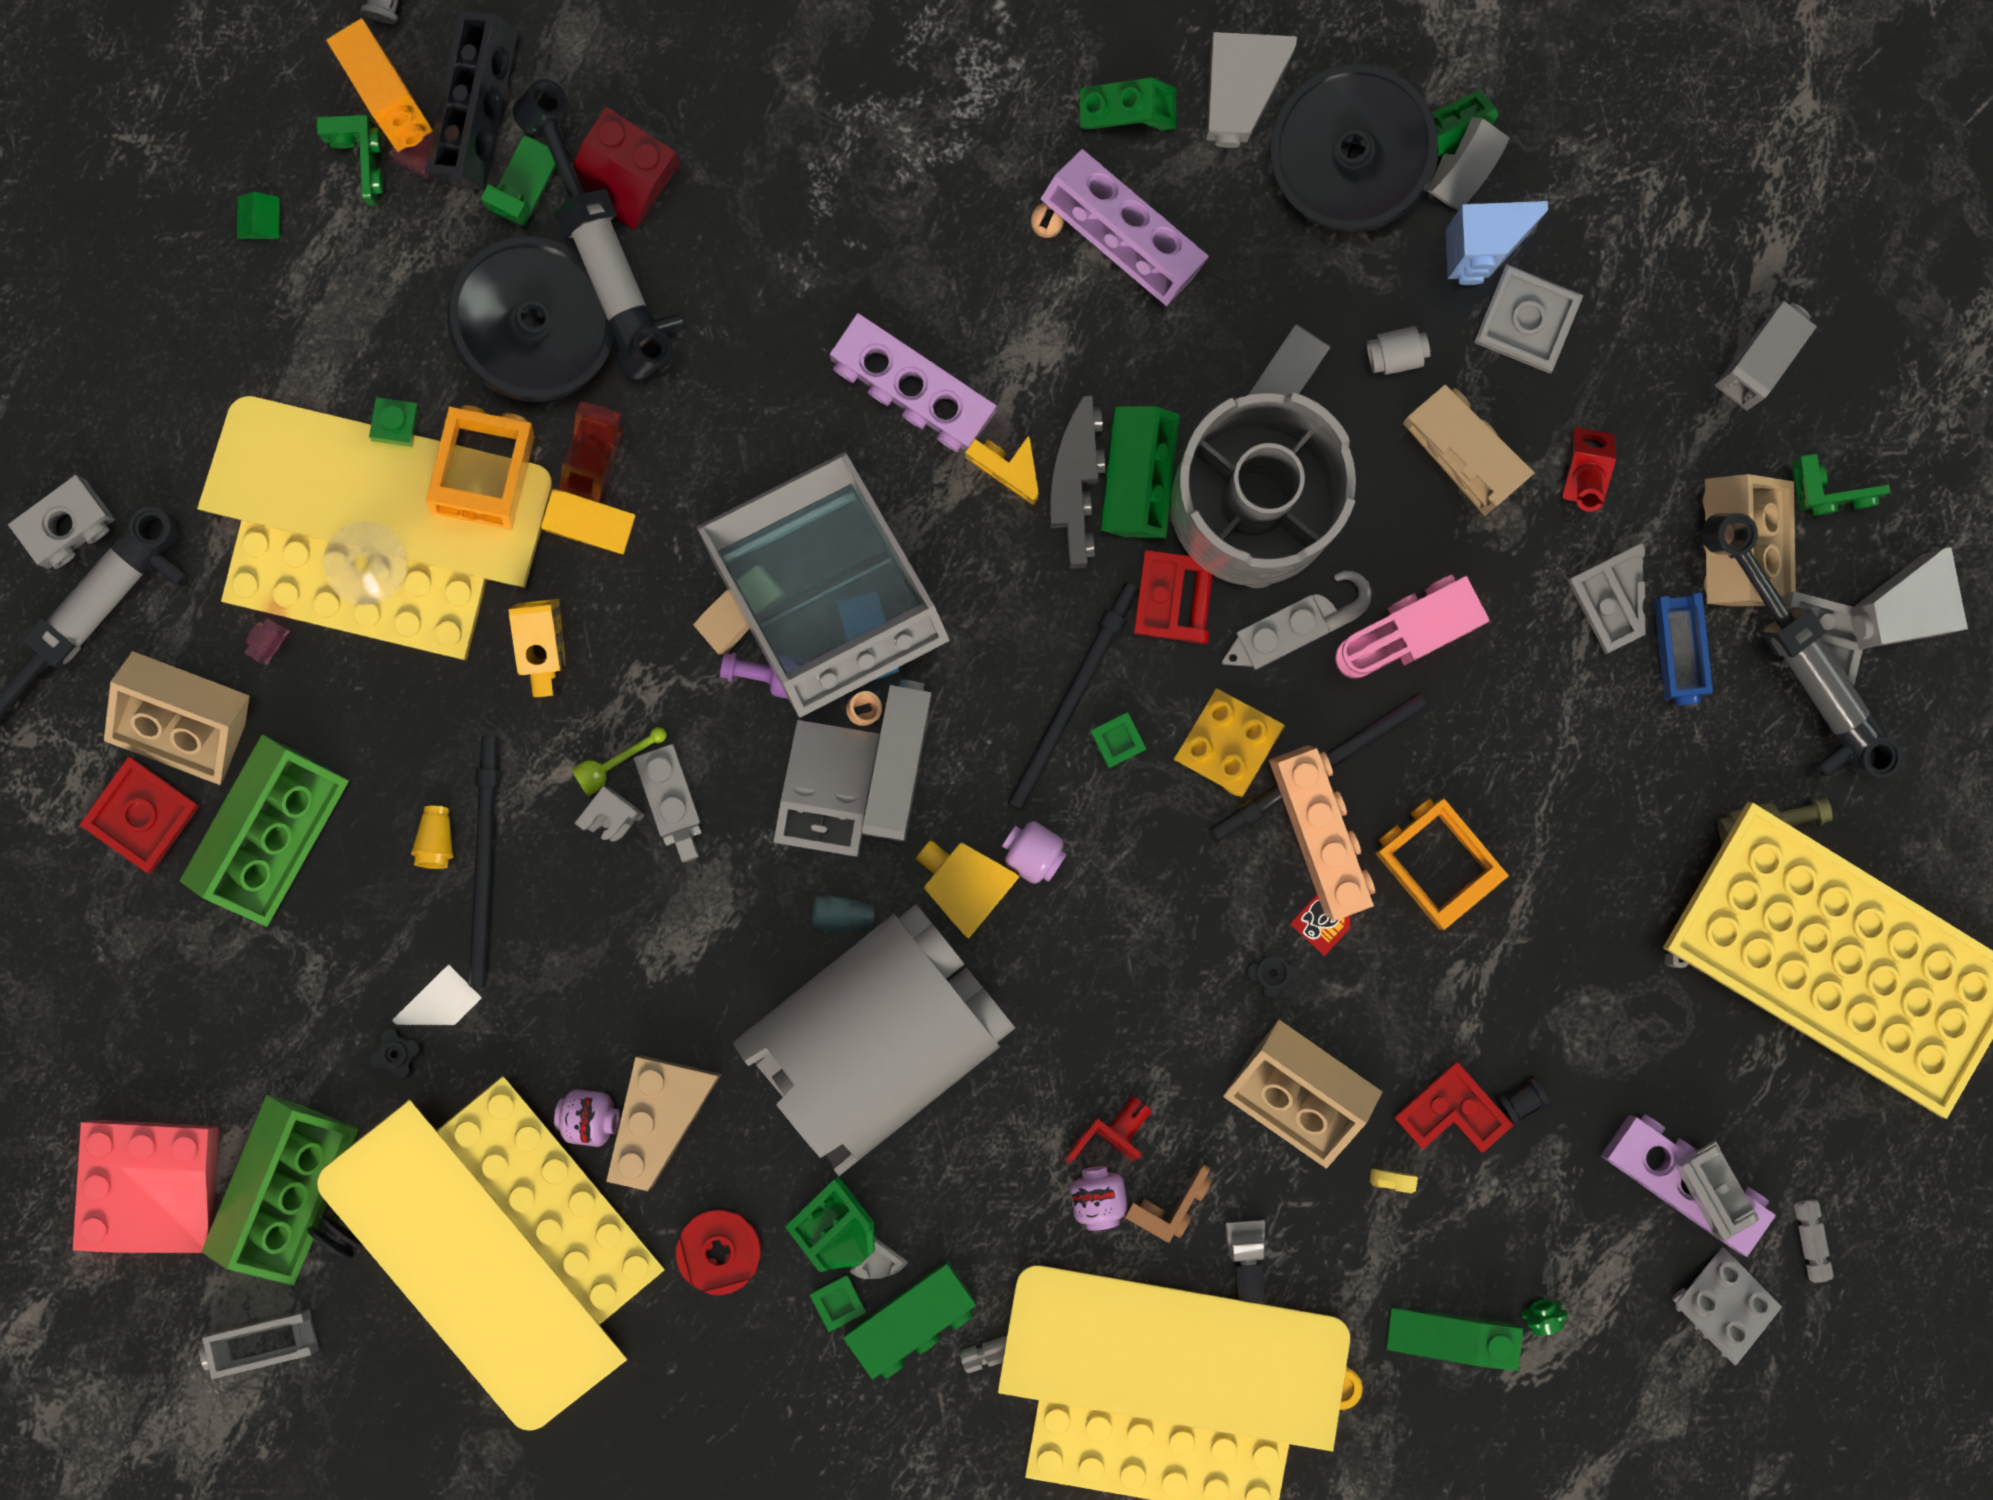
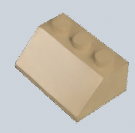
(1771, 507)
(175, 717)
(1303, 1094)

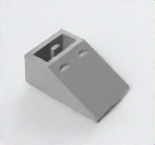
(826, 788)

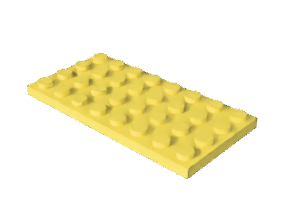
(1841, 959)

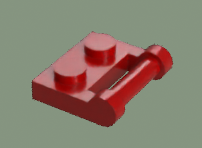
(1161, 598)

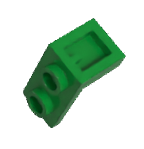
(1128, 103)
(343, 133)
(521, 182)
(1811, 479)

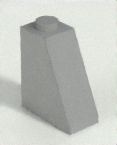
(1242, 82)
(1766, 355)
(1912, 604)

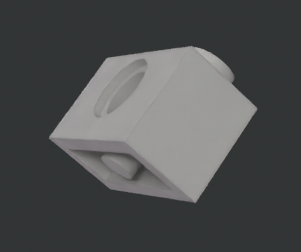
(38, 524)

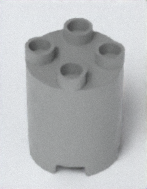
(1263, 488)
(874, 1038)

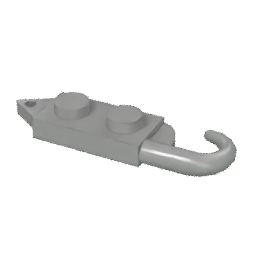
(1297, 625)

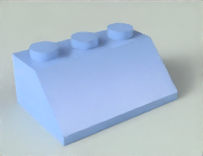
(1486, 235)

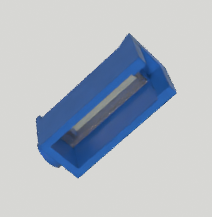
(1683, 648)

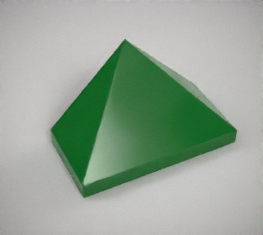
(1455, 117)

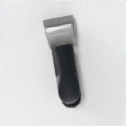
(1246, 1245)

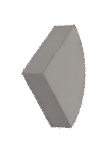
(881, 1264)

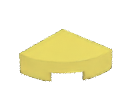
(1395, 1180)

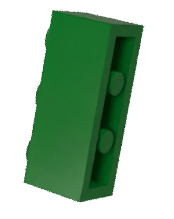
(1140, 472)
(911, 1321)

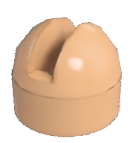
(1055, 224)
(861, 699)

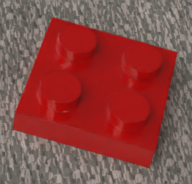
(139, 815)

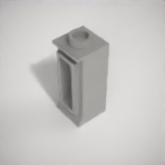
(217, 1356)

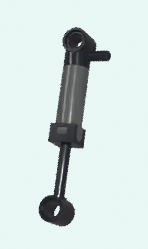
(1799, 639)

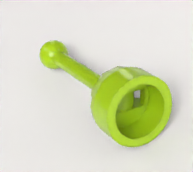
(592, 774)

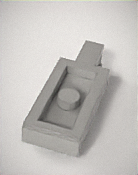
(670, 799)

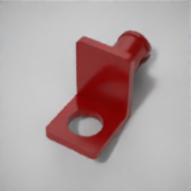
(1590, 469)
(1117, 1133)

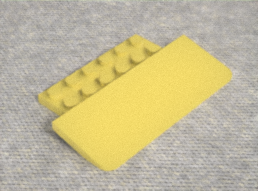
(310, 473)
(495, 1245)
(1168, 1386)

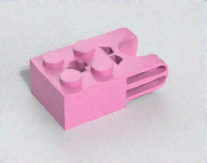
(1413, 628)

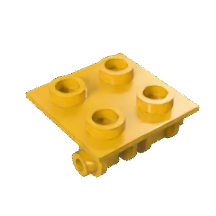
(1229, 742)

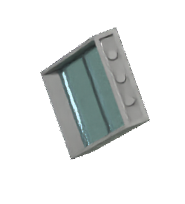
(823, 584)

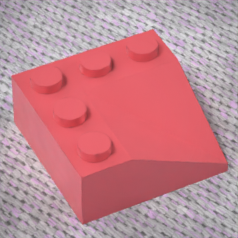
(145, 1187)

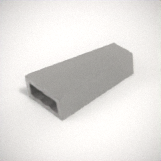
(897, 761)

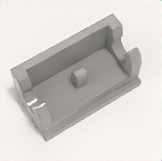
(611, 812)
(1716, 1191)

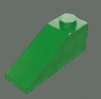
(1455, 1338)

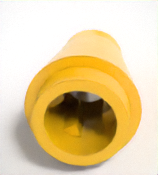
(433, 839)

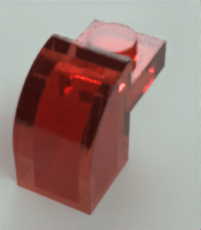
(592, 451)

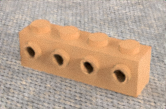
(1322, 833)

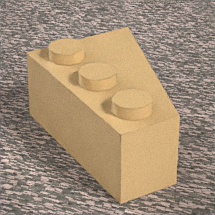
(1467, 449)
(655, 1117)

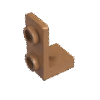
(1150, 1215)

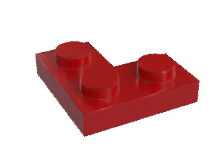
(1457, 1100)

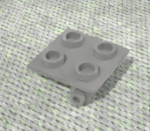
(1727, 1306)

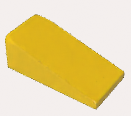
(587, 521)

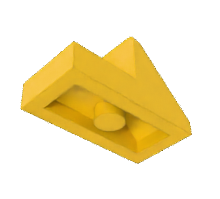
(1016, 475)

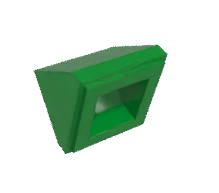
(258, 216)

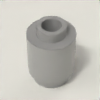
(1398, 350)

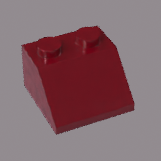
(626, 164)

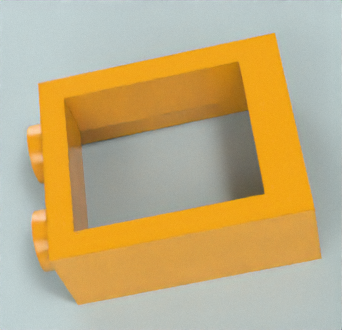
(379, 85)
(474, 506)
(1467, 896)

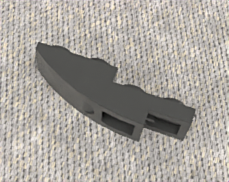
(1075, 466)

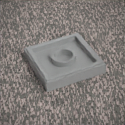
(1528, 319)

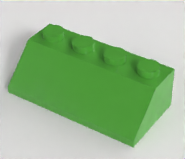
(263, 831)
(276, 1191)

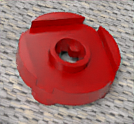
(698, 1238)

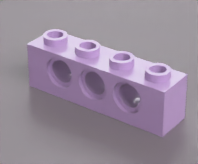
(1124, 227)
(865, 339)
(1629, 1152)

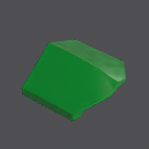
(834, 1229)

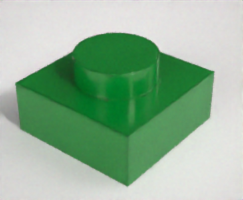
(394, 422)
(1118, 740)
(838, 1303)

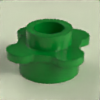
(1545, 1317)

